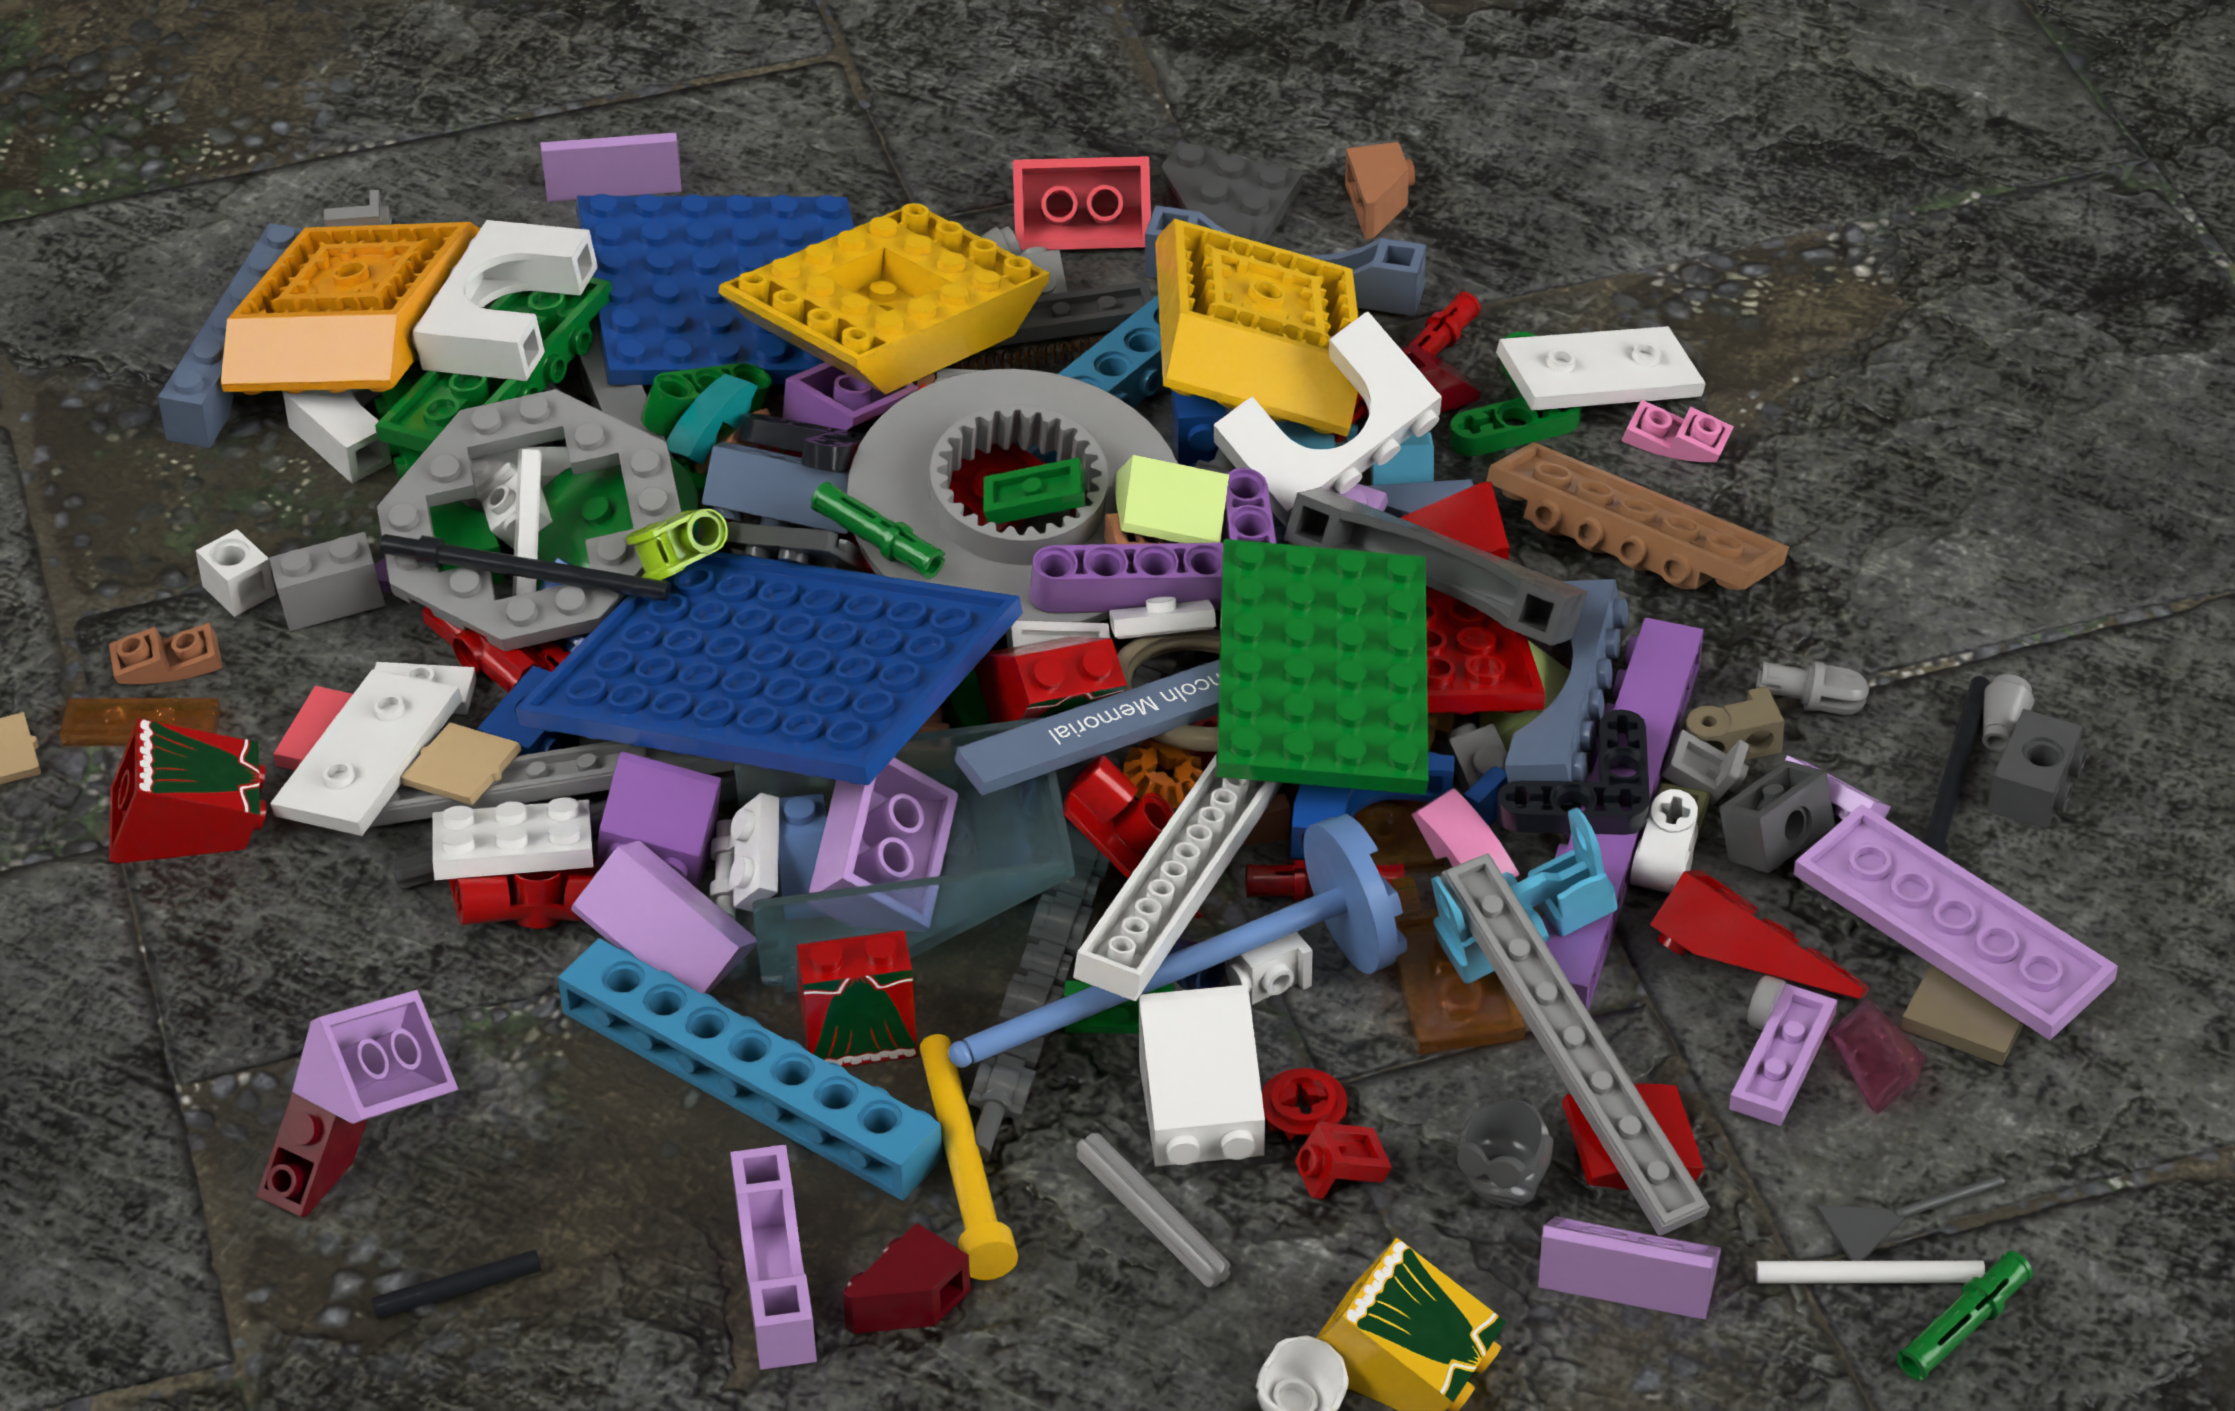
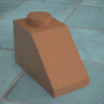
(1378, 184)

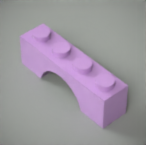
(773, 1257)

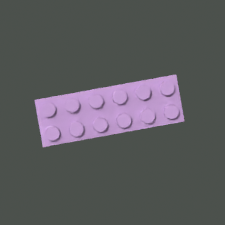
(1956, 921)

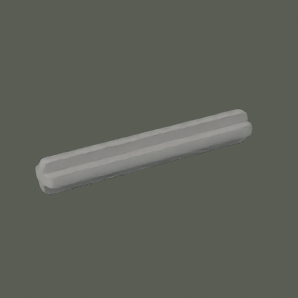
(1153, 1210)

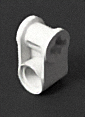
(1666, 847)

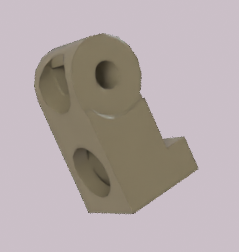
(1752, 721)

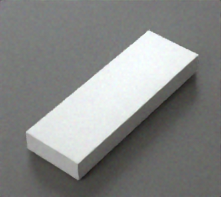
(527, 514)

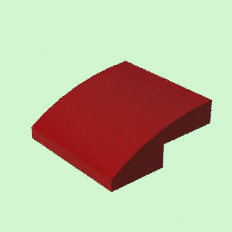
(1670, 1115)

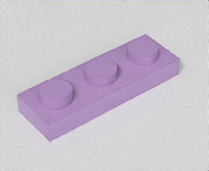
(1783, 1054)

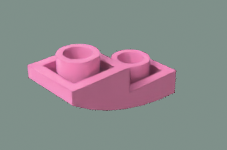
(1665, 434)
(1459, 832)

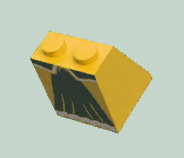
(1412, 1334)

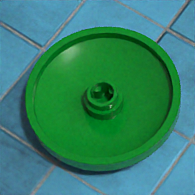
(594, 507)

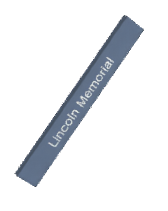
(1091, 729)

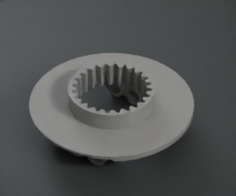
(917, 443)

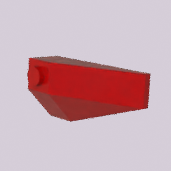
(1722, 926)

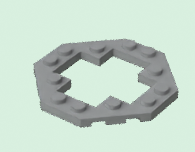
(446, 476)

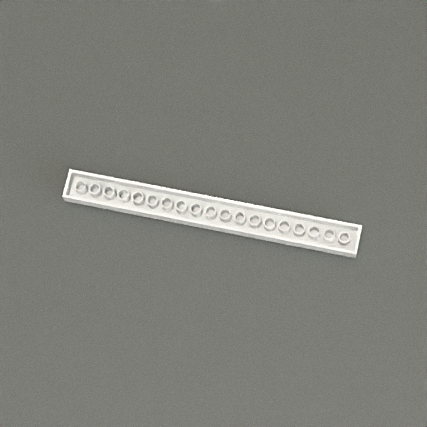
(1171, 882)

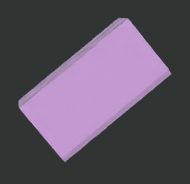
(611, 166)
(662, 918)
(373, 1059)
(1627, 1267)

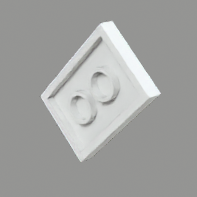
(512, 839)

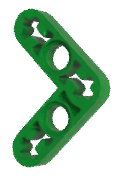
(1484, 429)

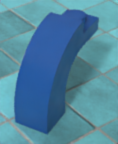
(1321, 802)

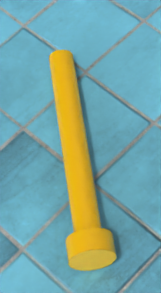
(985, 1239)

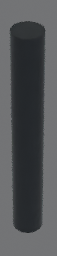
(456, 1284)

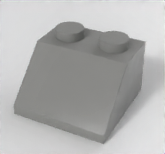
(326, 581)

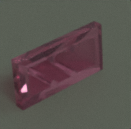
(1877, 1054)

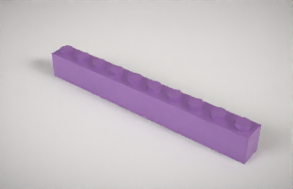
(1658, 688)

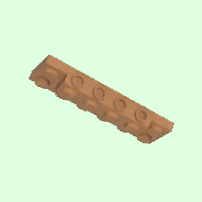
(1633, 521)

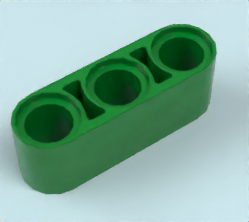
(676, 391)

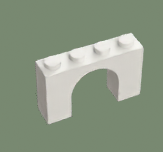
(501, 260)
(1398, 406)
(340, 428)

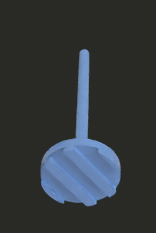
(1347, 896)

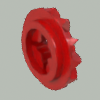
(1317, 1088)

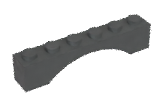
(1499, 588)

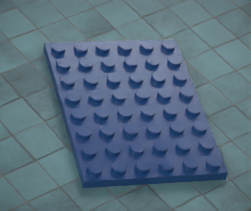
(774, 665)

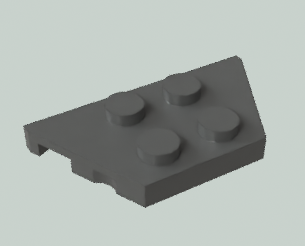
(793, 545)

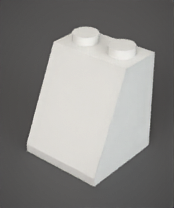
(1201, 1075)

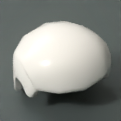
(1302, 1377)

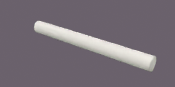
(1867, 1271)

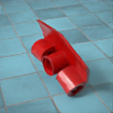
(1112, 819)
(528, 898)

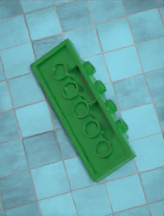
(440, 395)

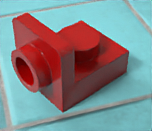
(1341, 1153)

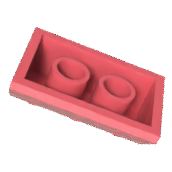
(1082, 203)

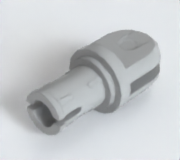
(1817, 686)

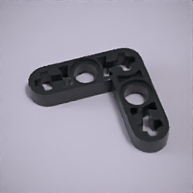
(821, 445)
(1610, 791)

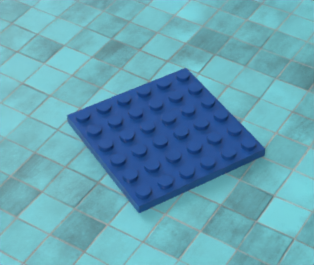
(667, 274)

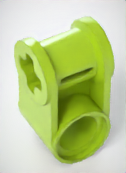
(670, 546)

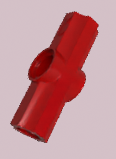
(474, 651)

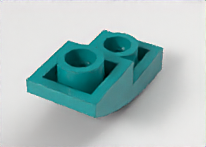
(716, 406)

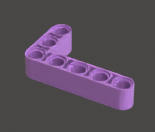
(1129, 574)

